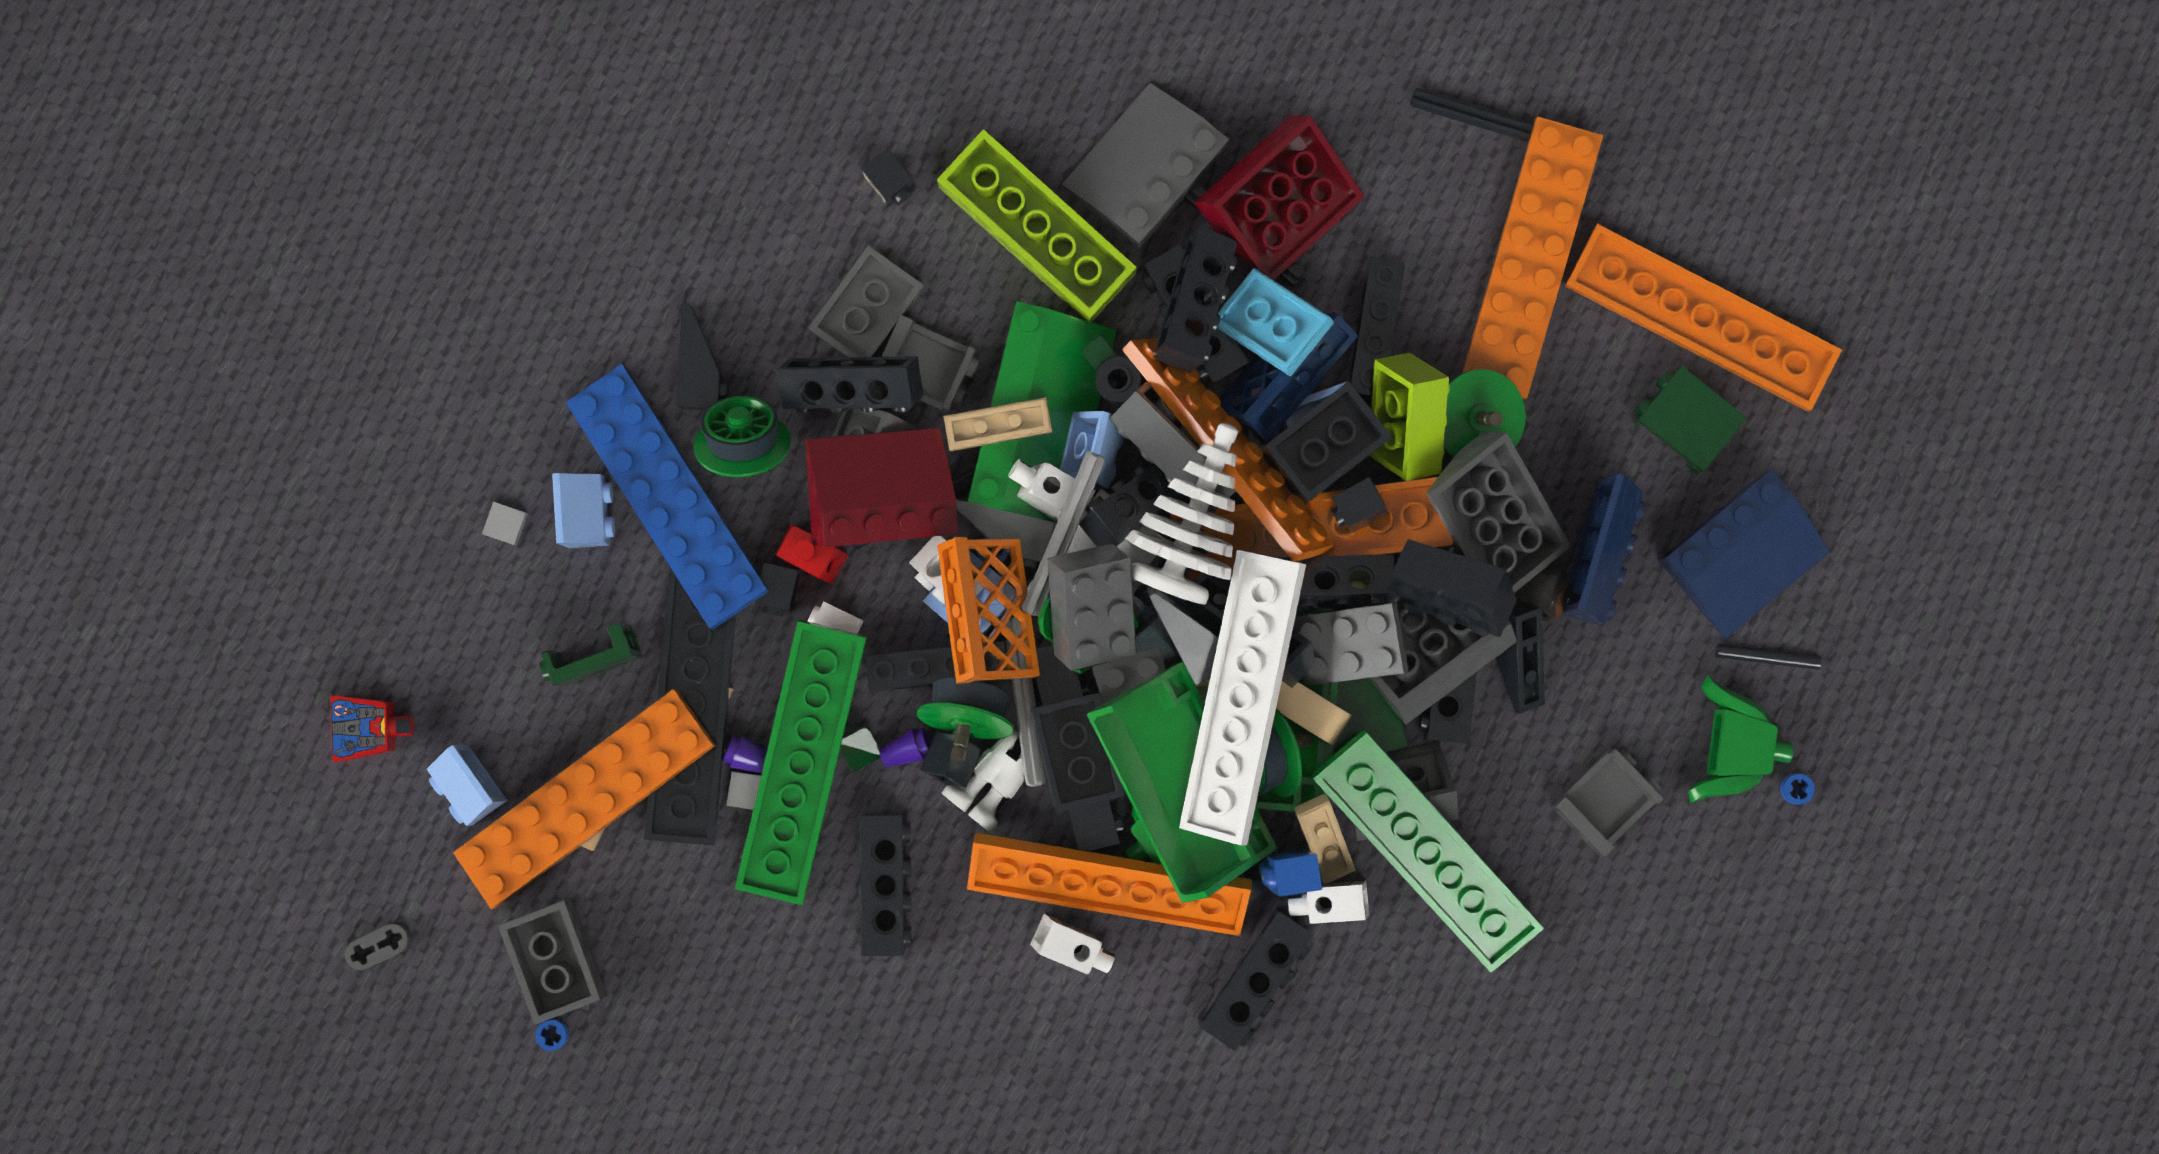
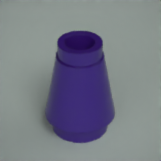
(906, 749)
(745, 755)

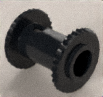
(1110, 376)

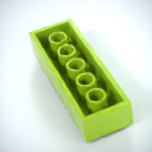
(1036, 226)

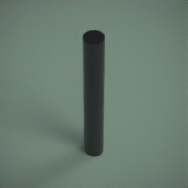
(1768, 656)

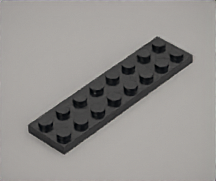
(699, 667)

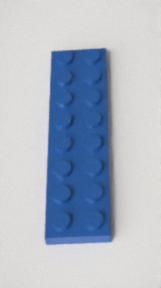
(667, 497)

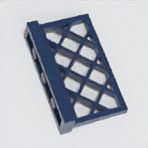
(1279, 392)

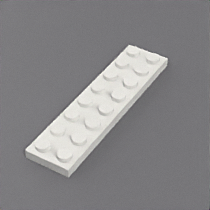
(1242, 697)

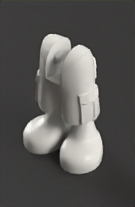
(994, 768)

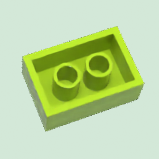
(1412, 406)

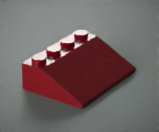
(1281, 196)
(879, 487)

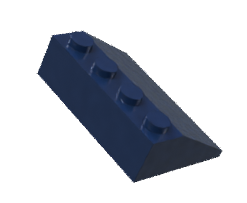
(1603, 549)
(1745, 553)

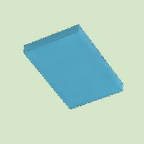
(1273, 322)

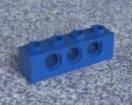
(1291, 872)

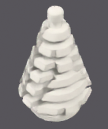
(1188, 533)

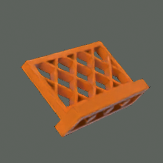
(962, 605)

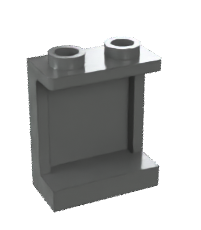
(941, 363)
(1607, 800)

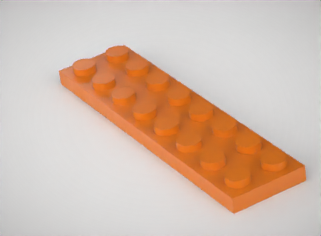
(1533, 251)
(1703, 318)
(1255, 480)
(1409, 517)
(584, 799)
(1099, 884)

